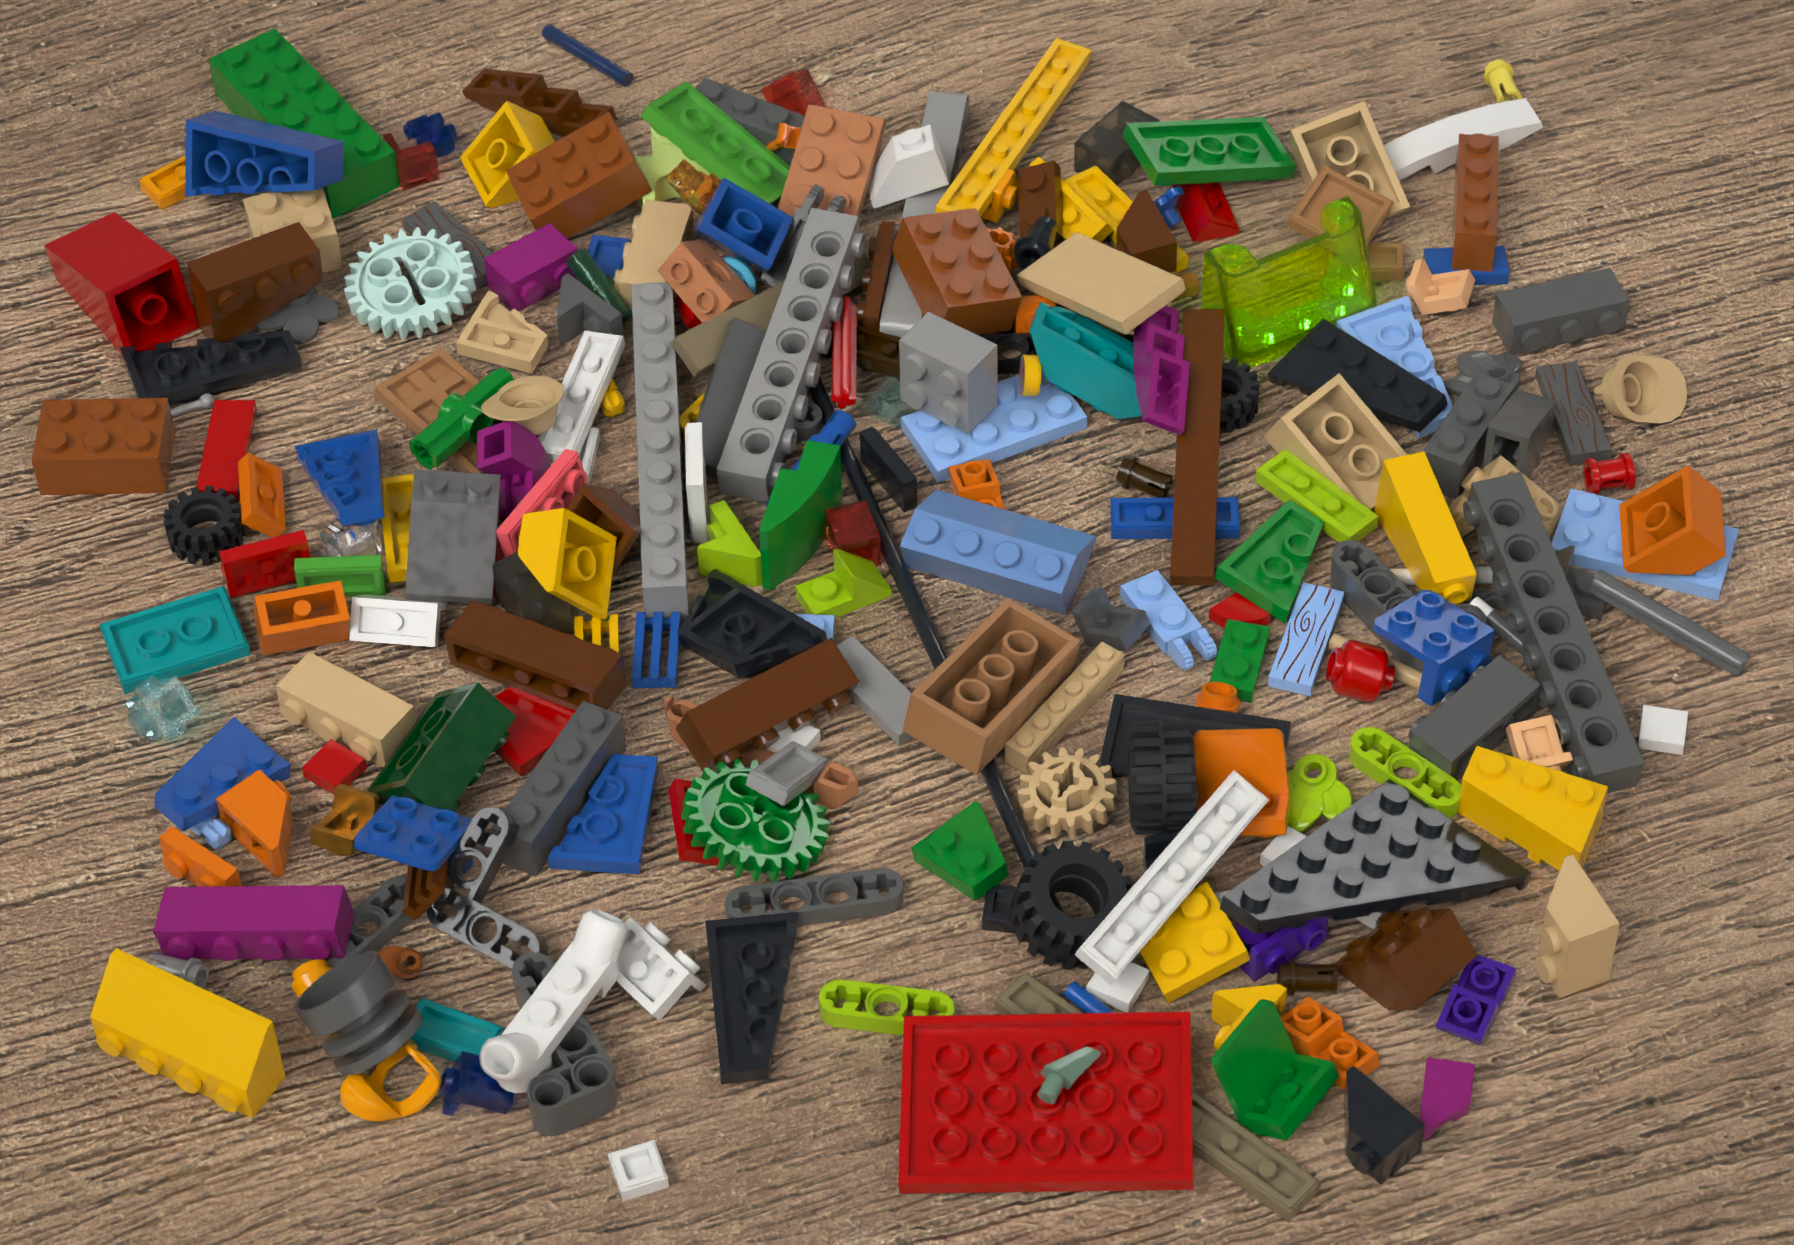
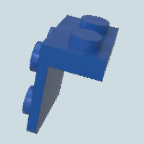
(1441, 637)
(413, 834)

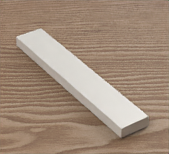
(1171, 877)

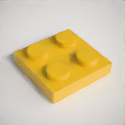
(1193, 945)

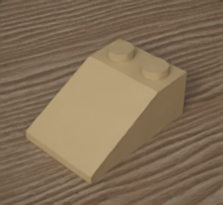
(1350, 146)
(1338, 439)

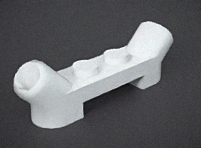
(583, 971)

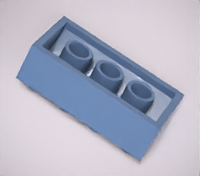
(997, 550)

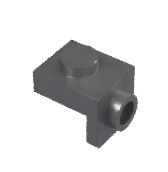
(1108, 623)

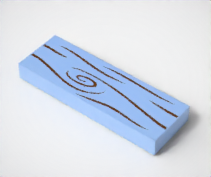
(1306, 639)

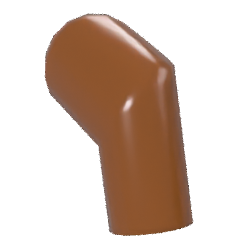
(402, 961)

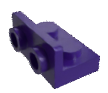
(1277, 947)

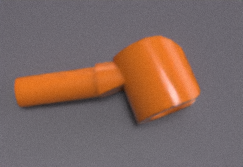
(786, 137)

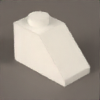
(908, 167)

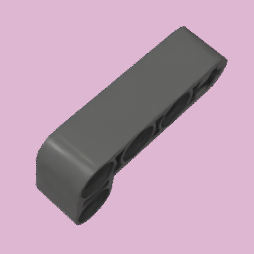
(1374, 590)
(573, 1073)

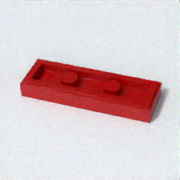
(225, 444)

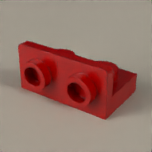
(263, 563)

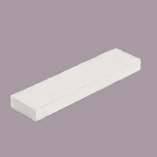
(583, 392)

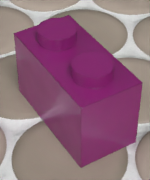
(529, 267)

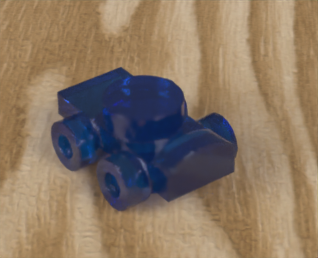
(432, 130)

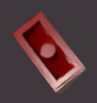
(1206, 212)

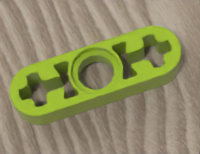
(1396, 756)
(873, 994)

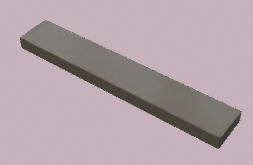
(702, 343)

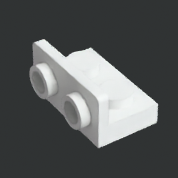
(652, 971)

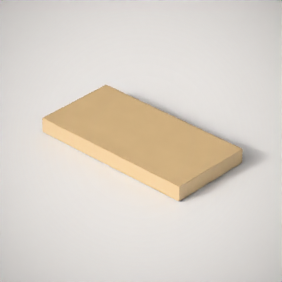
(1101, 283)

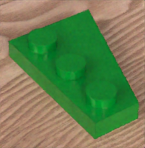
(1273, 560)

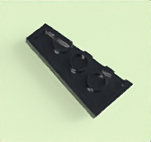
(1129, 709)

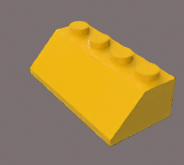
(186, 1034)

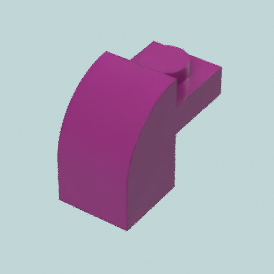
(515, 456)

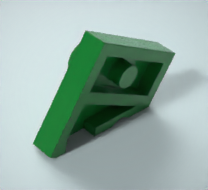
(964, 853)

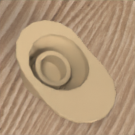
(1644, 389)
(528, 401)

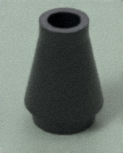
(1036, 242)

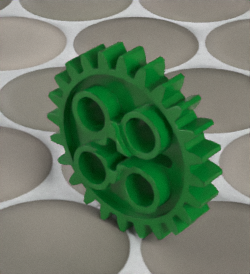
(749, 827)

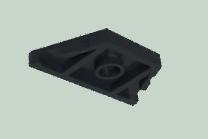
(744, 629)

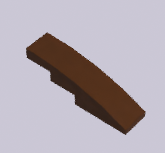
(558, 107)

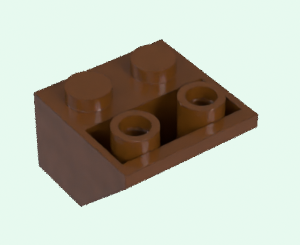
(1407, 957)

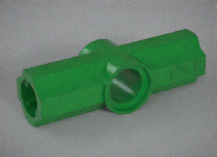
(457, 421)

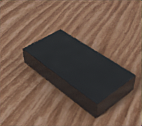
(888, 469)

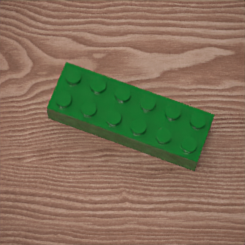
(277, 86)

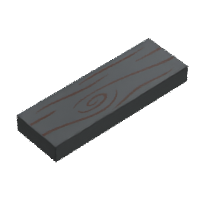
(435, 217)
(1575, 413)

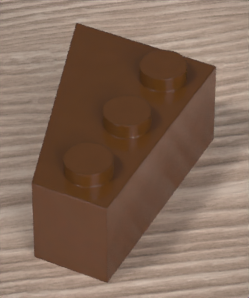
(252, 280)

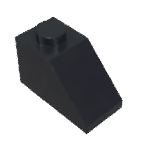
(1378, 1129)

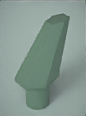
(1064, 1072)

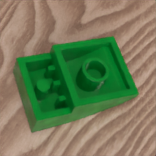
(796, 512)

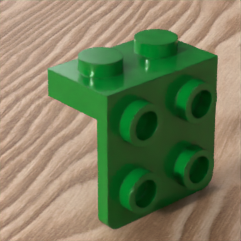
(1266, 1078)

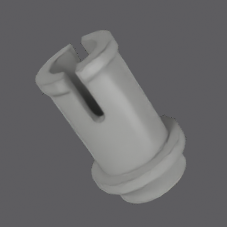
(189, 970)

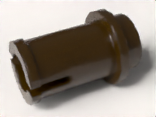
(1143, 478)
(1307, 977)

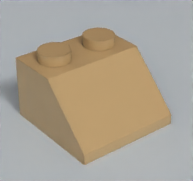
(1576, 934)

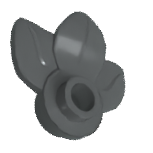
(302, 316)
(1502, 366)

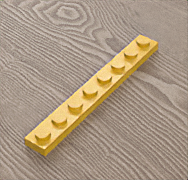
(1016, 127)

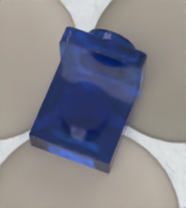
(472, 1086)

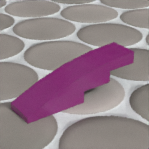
(1161, 371)

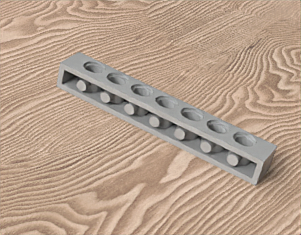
(798, 326)

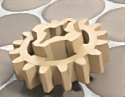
(1067, 793)

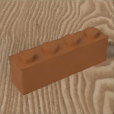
(1475, 202)

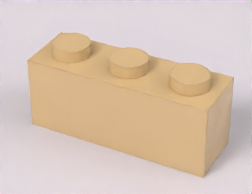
(655, 237)
(344, 708)

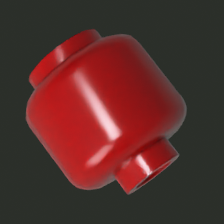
(1359, 671)

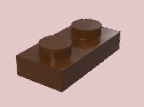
(1040, 195)

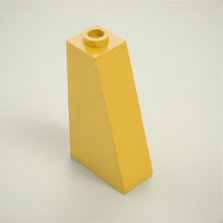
(1423, 528)

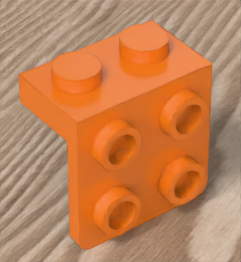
(1259, 759)

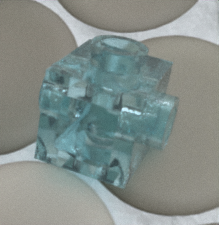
(174, 706)

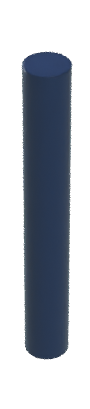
(587, 55)

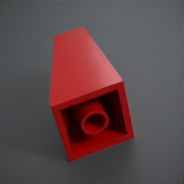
(123, 283)

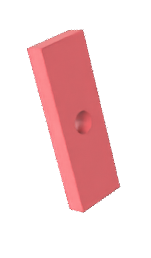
(551, 492)

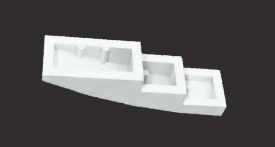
(1438, 142)

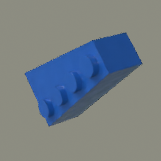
(253, 156)

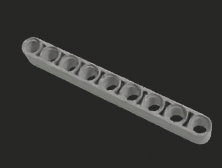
(948, 119)

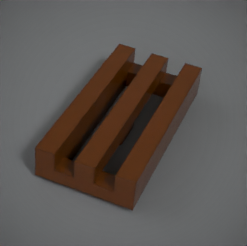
(418, 882)

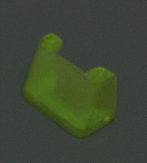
(1287, 293)

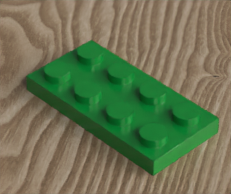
(1209, 150)

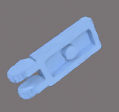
(1170, 620)

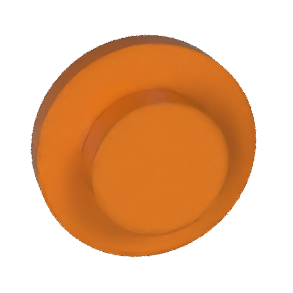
(1218, 697)

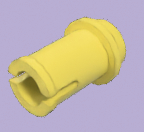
(1500, 77)

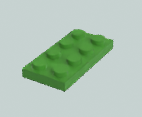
(717, 142)

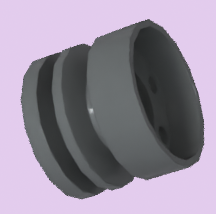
(358, 1013)

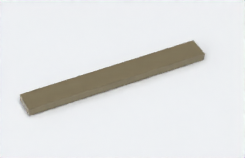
(1216, 1136)

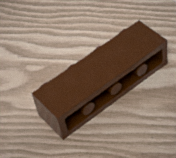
(534, 658)
(768, 704)

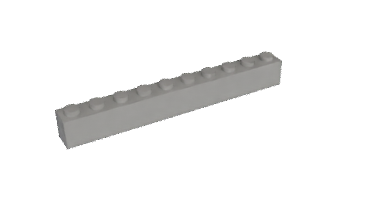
(659, 451)

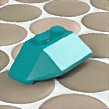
(1086, 360)

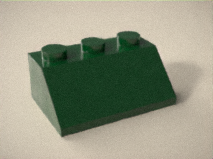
(446, 748)

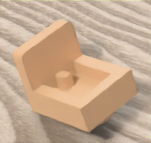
(1439, 291)
(1538, 743)

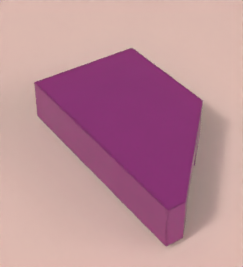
(1445, 1093)

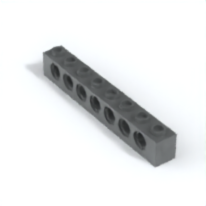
(1555, 610)

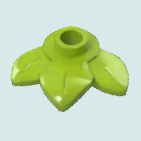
(1315, 796)

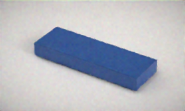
(1154, 518)

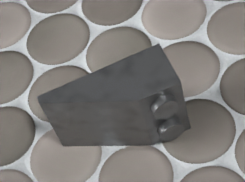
(452, 536)

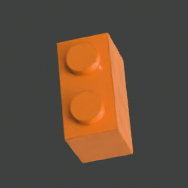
(301, 618)

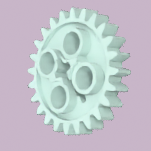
(384, 297)

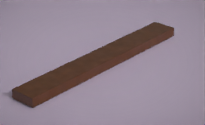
(1198, 451)

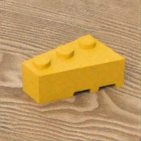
(1532, 806)

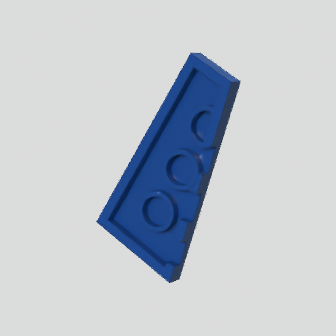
(347, 475)

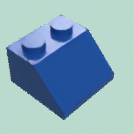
(743, 225)

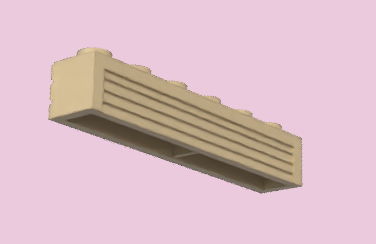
(1064, 707)

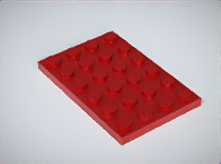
(981, 1128)

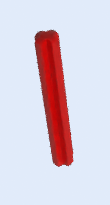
(844, 356)

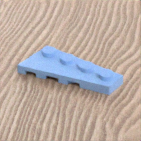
(1398, 337)

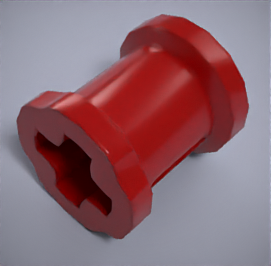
(1609, 474)

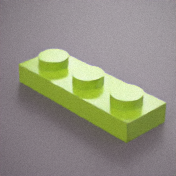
(1296, 481)

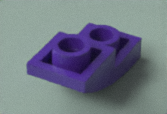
(1476, 999)

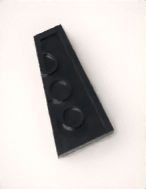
(209, 366)
(1380, 383)
(749, 985)

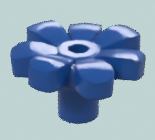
(1166, 206)

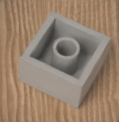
(948, 372)

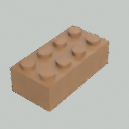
(990, 685)

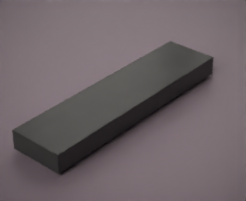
(727, 388)

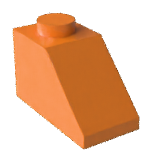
(260, 819)

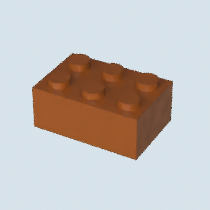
(579, 178)
(957, 270)
(104, 446)

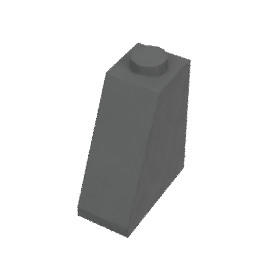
(1520, 430)

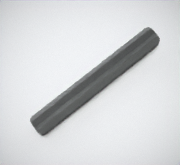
(1668, 622)

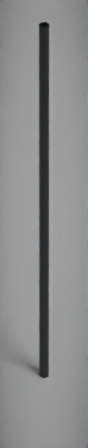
(924, 627)

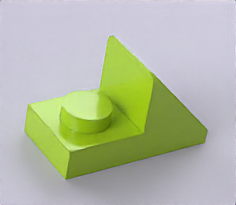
(729, 548)
(847, 588)

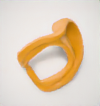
(366, 1096)

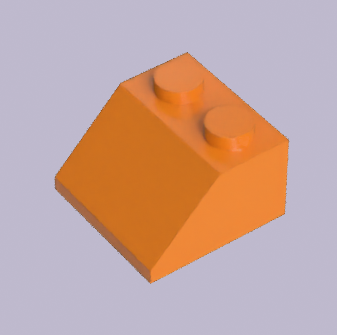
(1673, 526)

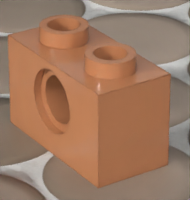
(703, 279)

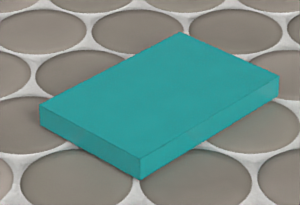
(175, 638)

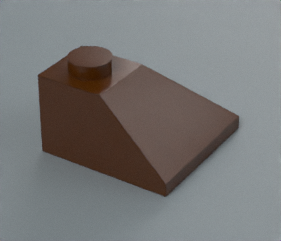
(611, 513)

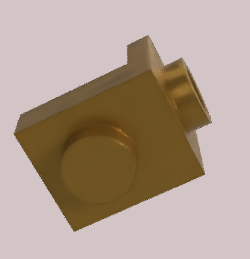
(349, 815)

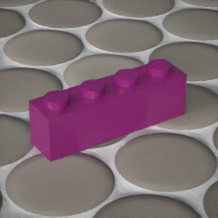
(254, 922)

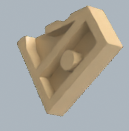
(502, 337)

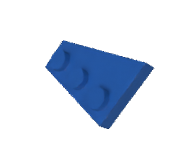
(213, 770)
(613, 822)

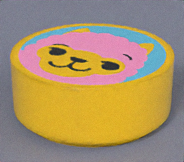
(1030, 375)

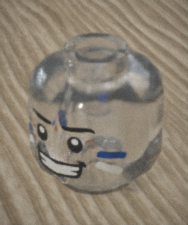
(350, 540)

